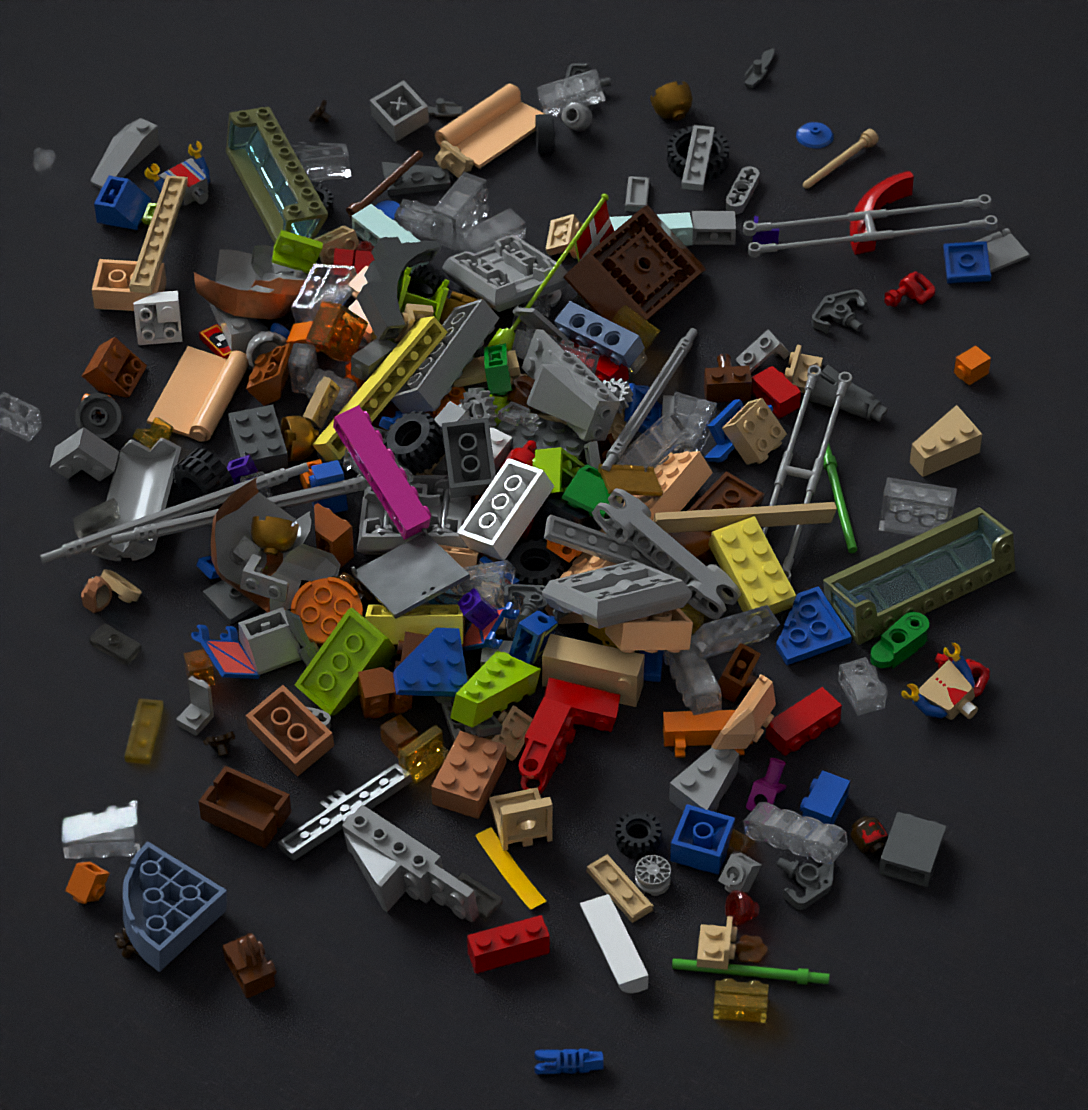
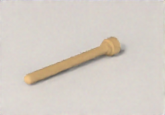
(867, 139)

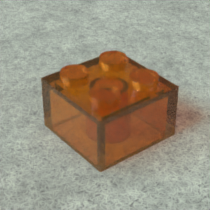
(337, 331)

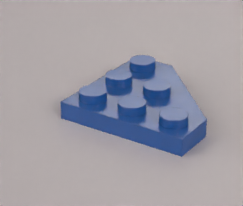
(811, 628)
(433, 666)

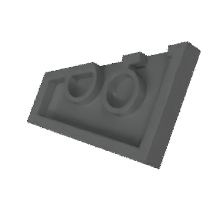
(416, 179)

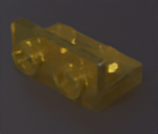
(424, 754)

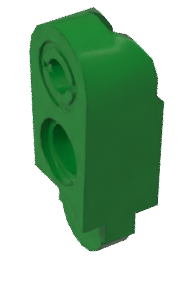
(900, 640)

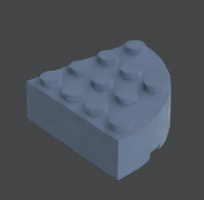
(167, 905)

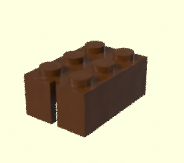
(245, 806)

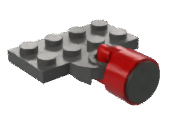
(548, 435)

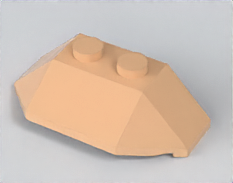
(748, 717)

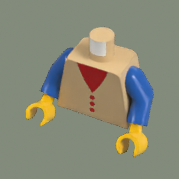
(947, 690)

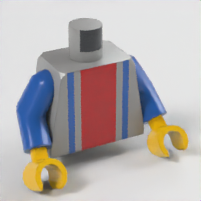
(195, 170)

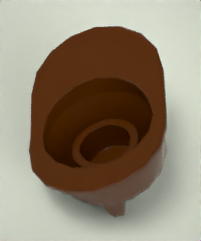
(521, 390)

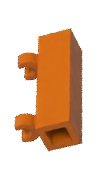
(686, 729)

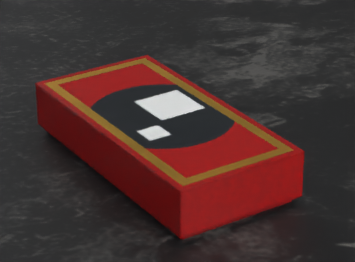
(216, 341)

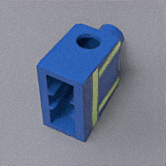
(534, 633)

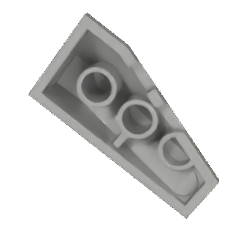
(126, 151)
(237, 329)

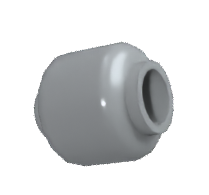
(576, 117)

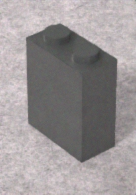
(912, 849)

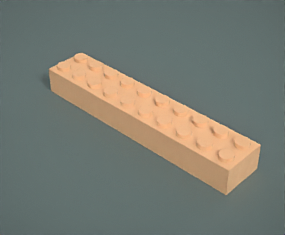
(679, 480)

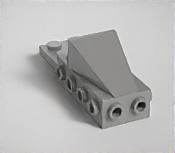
(568, 389)
(401, 864)

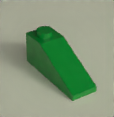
(497, 369)

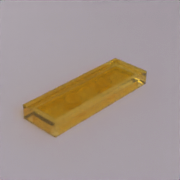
(144, 731)

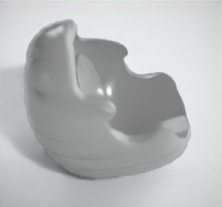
(263, 343)

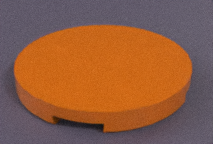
(323, 605)

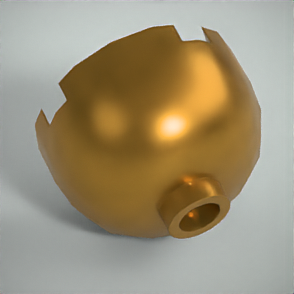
(672, 100)
(298, 437)
(273, 534)

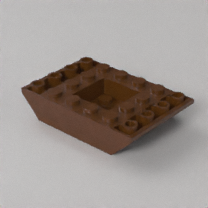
(612, 272)

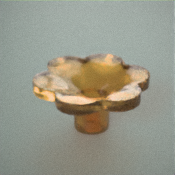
(750, 948)

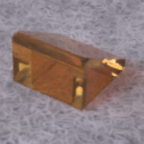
(739, 843)

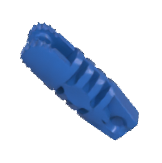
(568, 1061)

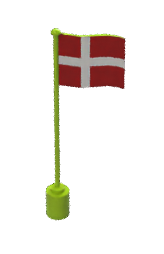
(593, 232)

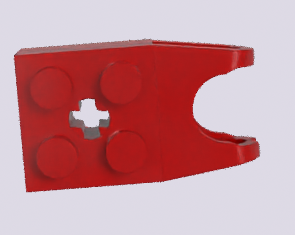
(546, 742)

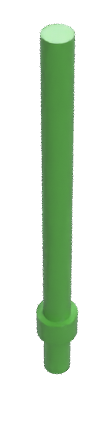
(830, 466)
(802, 976)

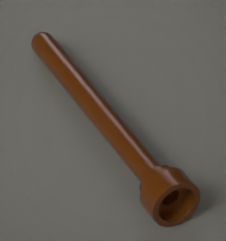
(356, 207)

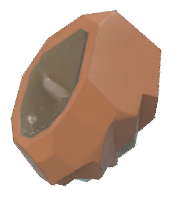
(96, 594)

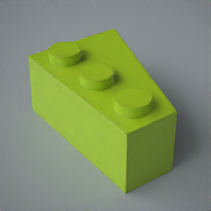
(558, 466)

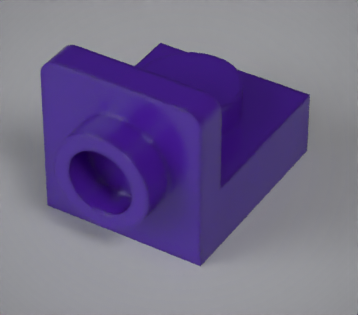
(766, 237)
(477, 609)

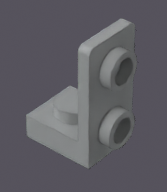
(761, 350)
(262, 584)
(200, 710)

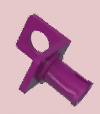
(768, 785)

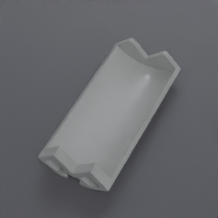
(140, 488)

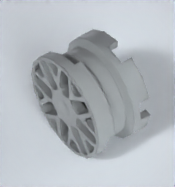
(653, 876)

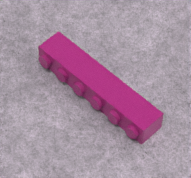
(382, 472)

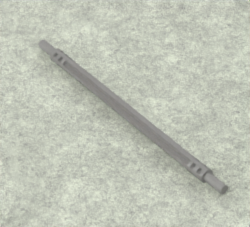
(649, 400)
(184, 509)
(206, 518)

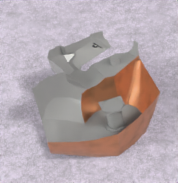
(249, 284)
(234, 546)

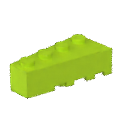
(493, 688)

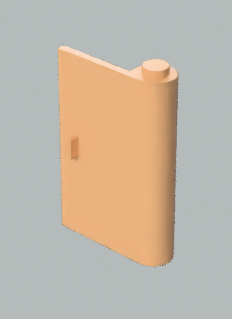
(491, 126)
(199, 392)

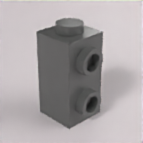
(370, 357)

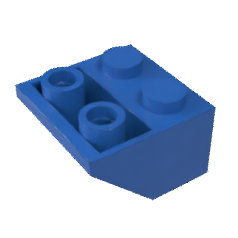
(121, 203)

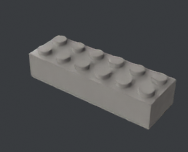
(433, 379)

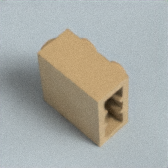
(754, 431)

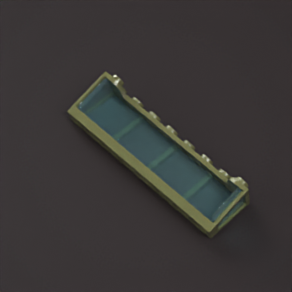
(273, 174)
(921, 573)

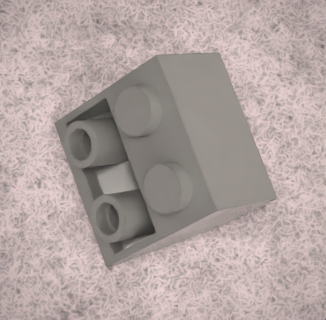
(269, 641)

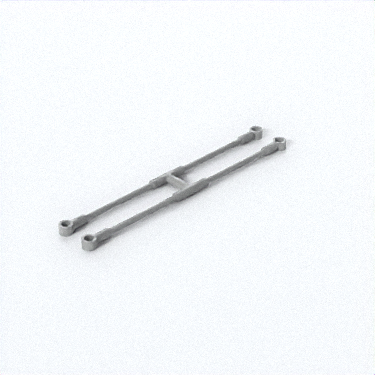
(983, 202)
(814, 475)

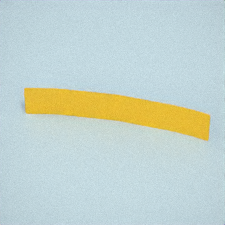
(509, 869)

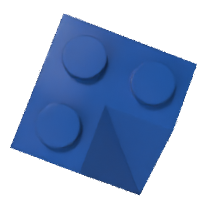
(702, 839)

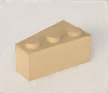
(945, 443)

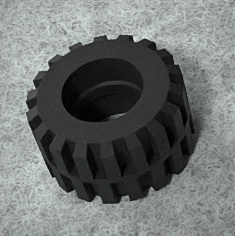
(415, 441)
(201, 475)
(535, 556)

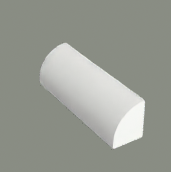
(616, 944)

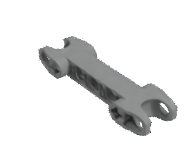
(634, 525)

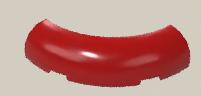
(882, 193)

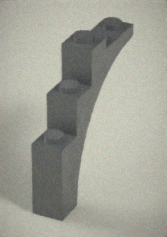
(379, 295)

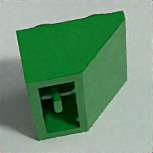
(588, 490)

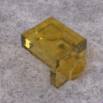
(158, 430)

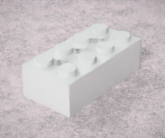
(505, 509)

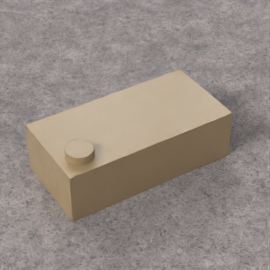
(594, 667)

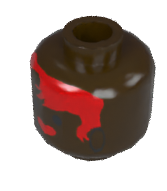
(869, 835)

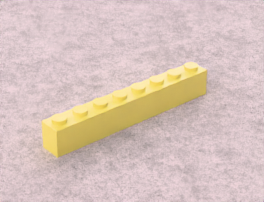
(386, 380)

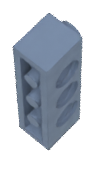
(599, 334)

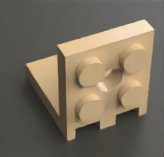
(522, 817)

